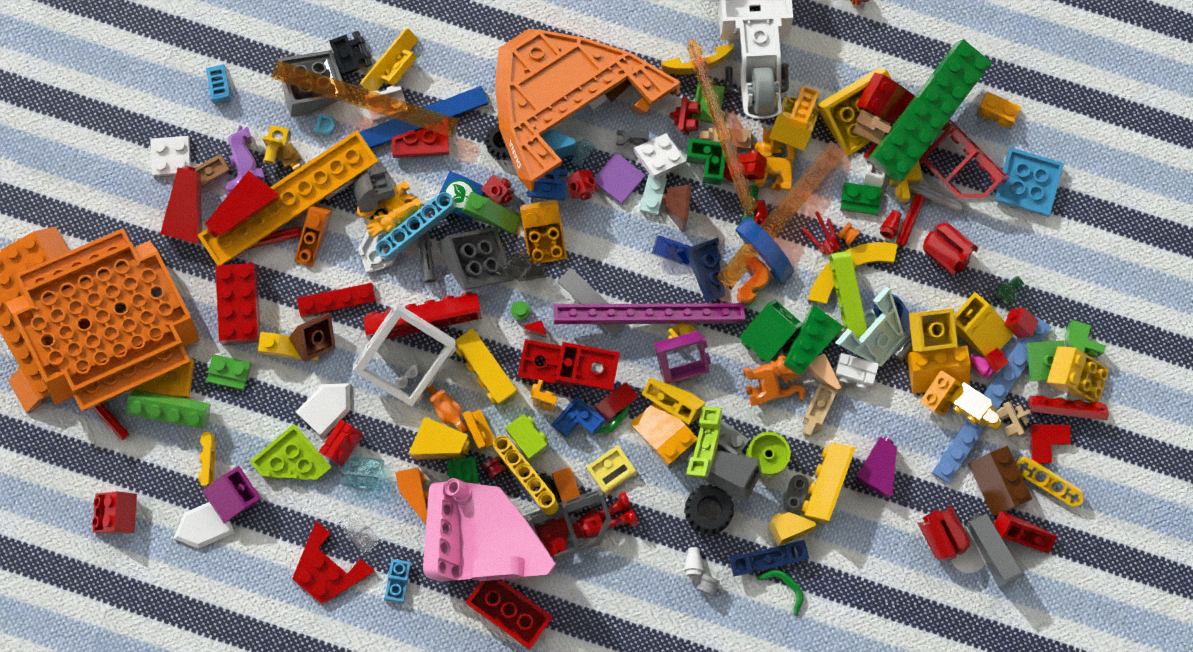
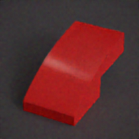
(616, 401)

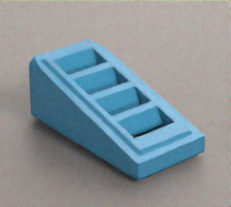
(221, 97)

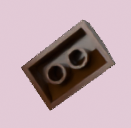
(1000, 481)

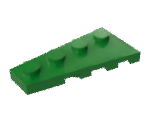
(811, 339)

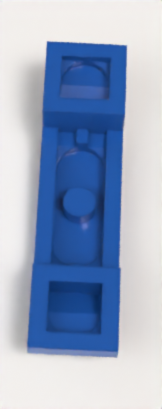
(766, 248)

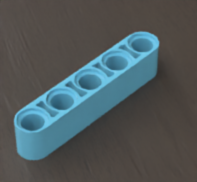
(406, 227)

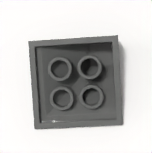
(303, 101)
(475, 258)

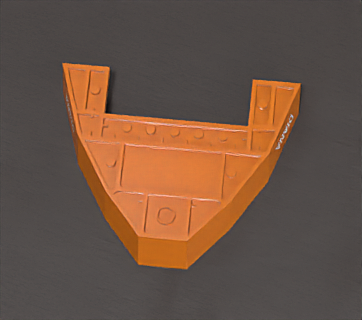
(551, 77)

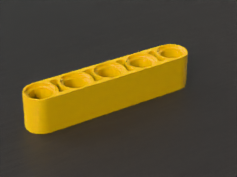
(529, 482)

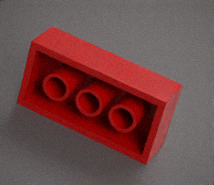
(238, 304)
(509, 611)

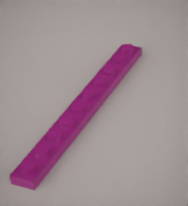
(649, 313)

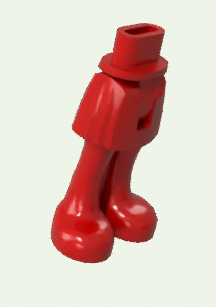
(591, 523)

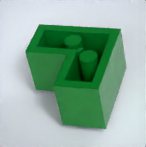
(711, 156)

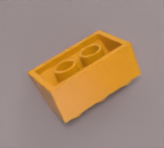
(926, 366)

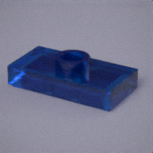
(670, 250)

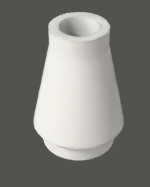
(693, 563)

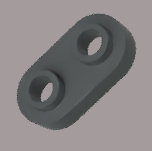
(796, 493)

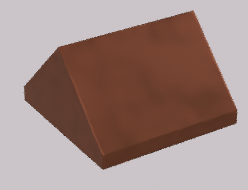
(313, 337)

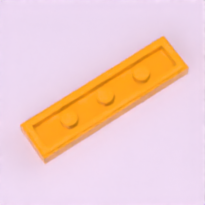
(803, 107)

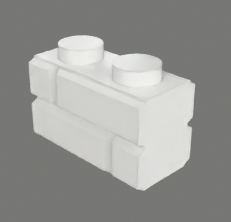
(856, 371)

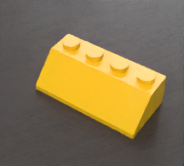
(828, 482)

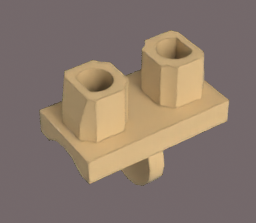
(1008, 411)

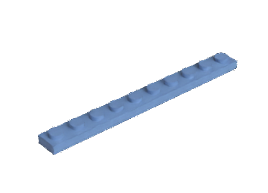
(996, 393)

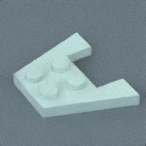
(881, 337)

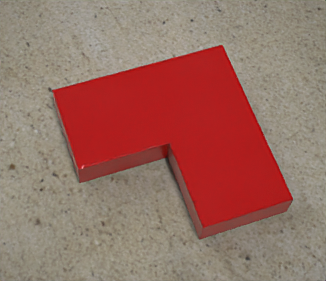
(1043, 437)

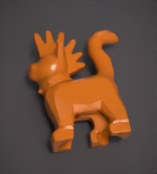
(768, 382)

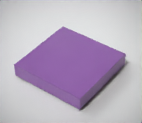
(618, 178)

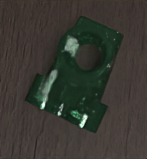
(1007, 292)

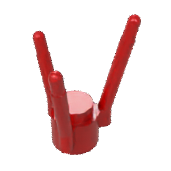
(831, 243)

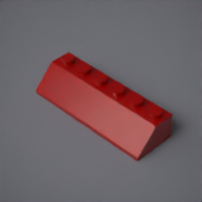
(439, 314)

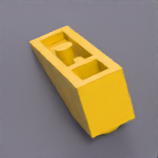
(278, 346)
(674, 400)

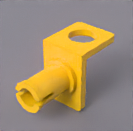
(274, 144)

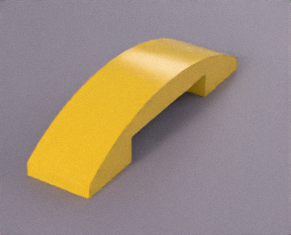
(675, 66)

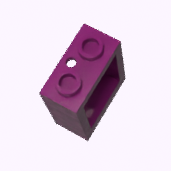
(687, 370)

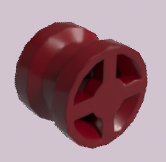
(494, 467)

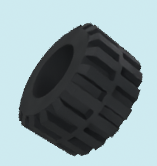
(714, 493)

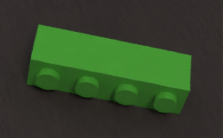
(168, 408)

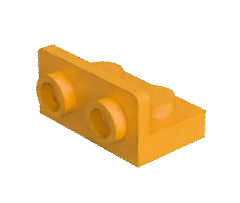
(998, 109)
(940, 392)
(544, 400)
(479, 429)

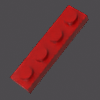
(336, 300)
(1068, 407)

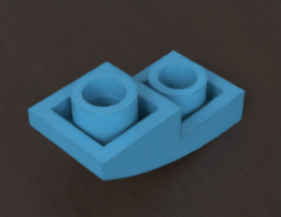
(397, 581)

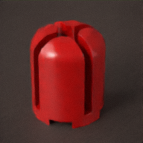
(949, 248)
(944, 534)

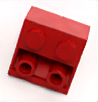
(114, 512)

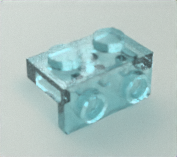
(362, 472)

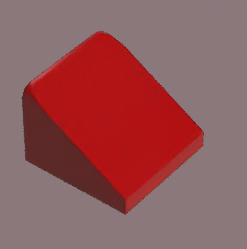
(535, 328)

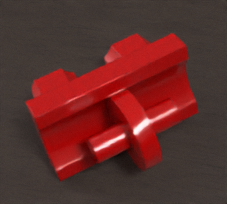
(683, 115)

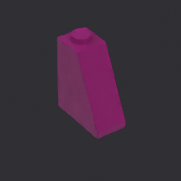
(879, 467)

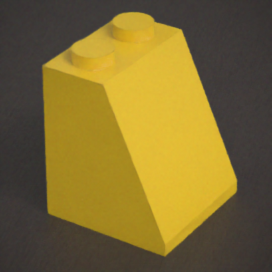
(439, 442)

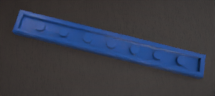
(451, 107)

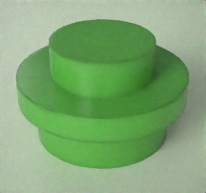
(520, 310)

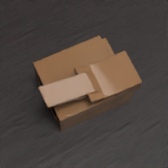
(871, 127)

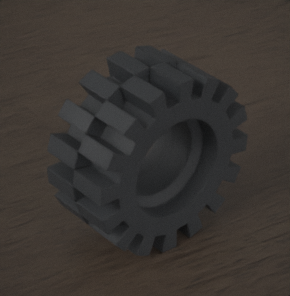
(491, 145)

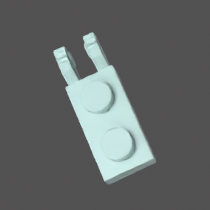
(653, 194)

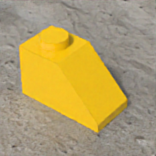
(789, 527)

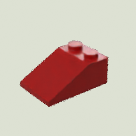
(884, 98)

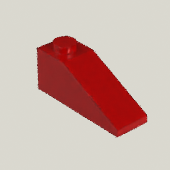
(1023, 532)

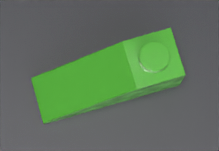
(490, 213)

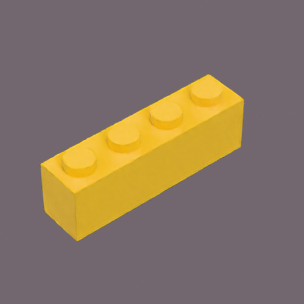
(485, 367)

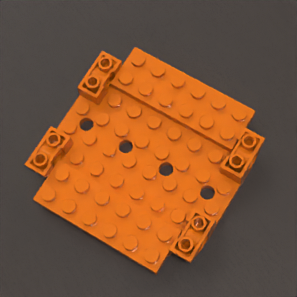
(117, 348)

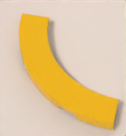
(860, 255)

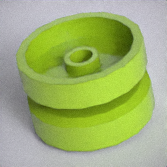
(779, 451)

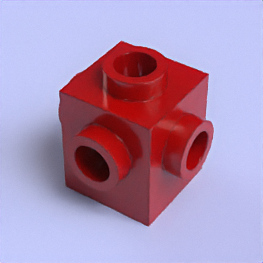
(582, 184)
(498, 190)

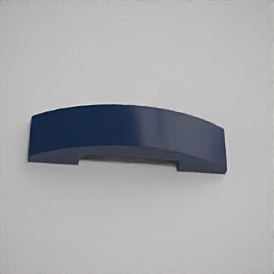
(768, 558)

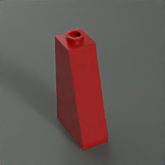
(241, 205)
(184, 207)

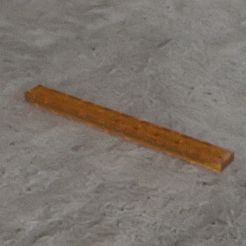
(364, 98)
(724, 134)
(783, 212)

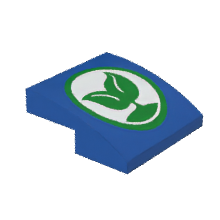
(459, 188)

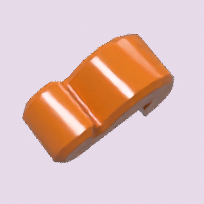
(754, 284)

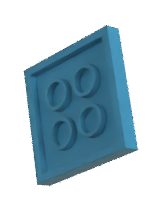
(1031, 182)

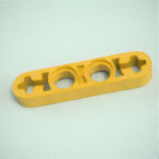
(1049, 481)

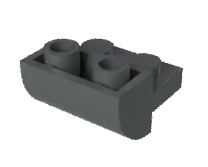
(372, 189)

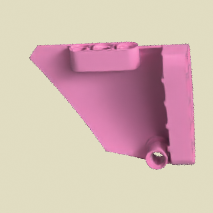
(479, 536)

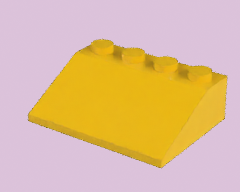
(841, 113)

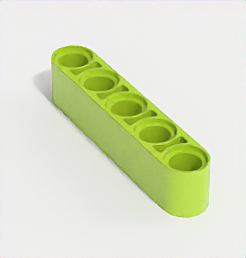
(848, 292)

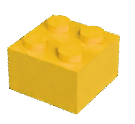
(933, 329)

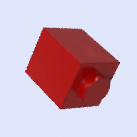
(1021, 322)

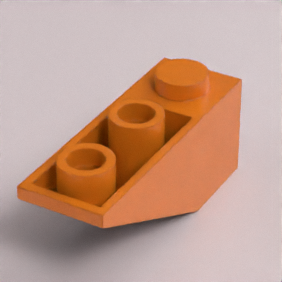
(313, 234)
(411, 488)

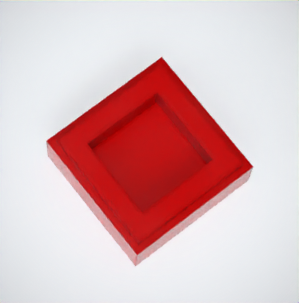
(996, 359)

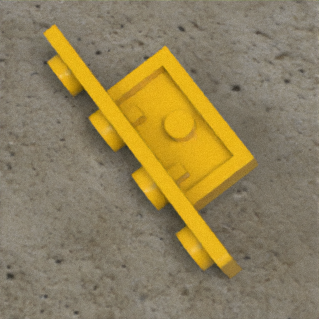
(392, 63)

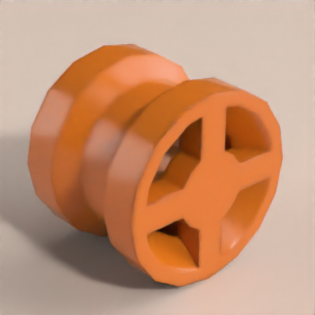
(848, 233)

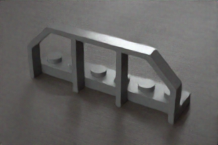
(573, 505)

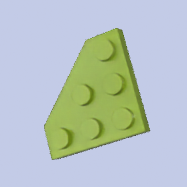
(291, 458)

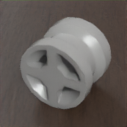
(708, 585)

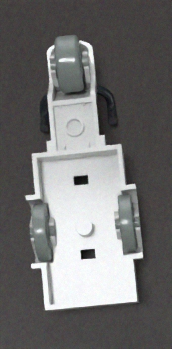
(759, 50)

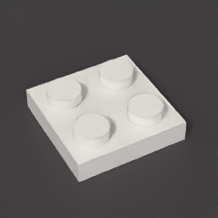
(169, 154)
(659, 156)

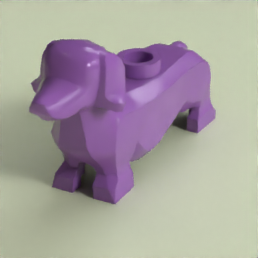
(242, 157)

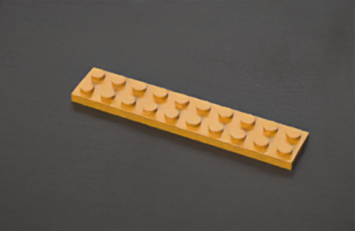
(297, 193)

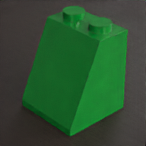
(770, 331)

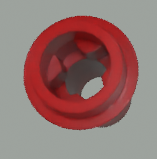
(891, 225)

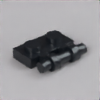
(344, 53)

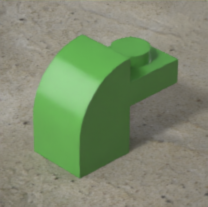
(1077, 336)

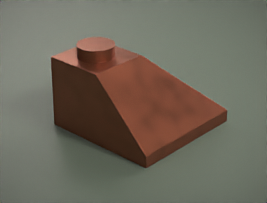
(677, 205)

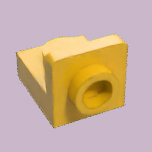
(680, 329)

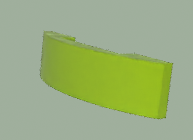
(706, 443)

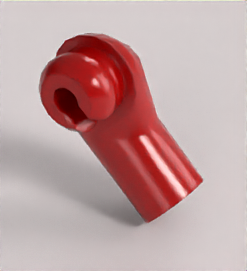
(761, 213)

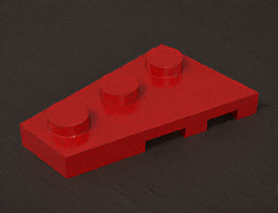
(420, 144)

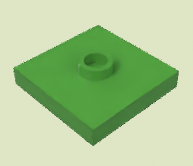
(1041, 358)

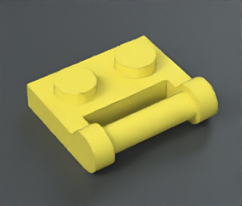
(607, 465)

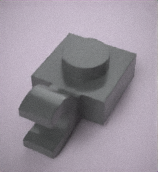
(634, 136)

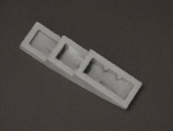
(585, 294)

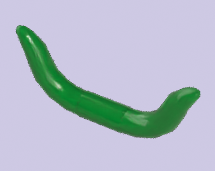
(615, 423)
(790, 582)

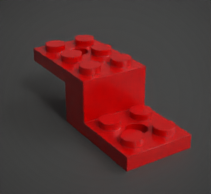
(568, 364)

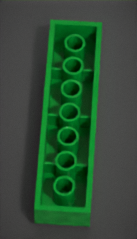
(929, 111)

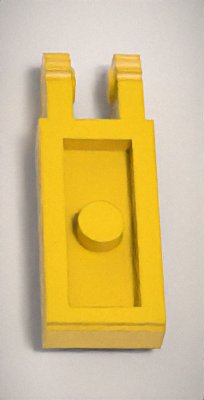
(207, 458)

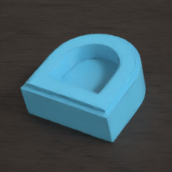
(325, 124)

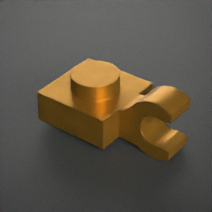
(289, 157)

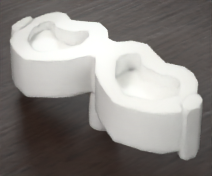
(411, 373)

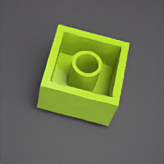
(527, 438)

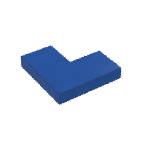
(578, 413)

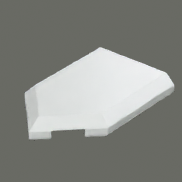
(369, 256)
(326, 407)
(202, 527)

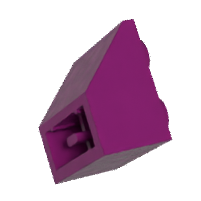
(231, 494)

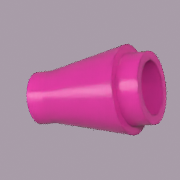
(981, 366)

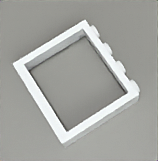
(378, 338)

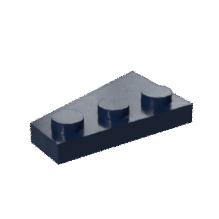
(706, 267)

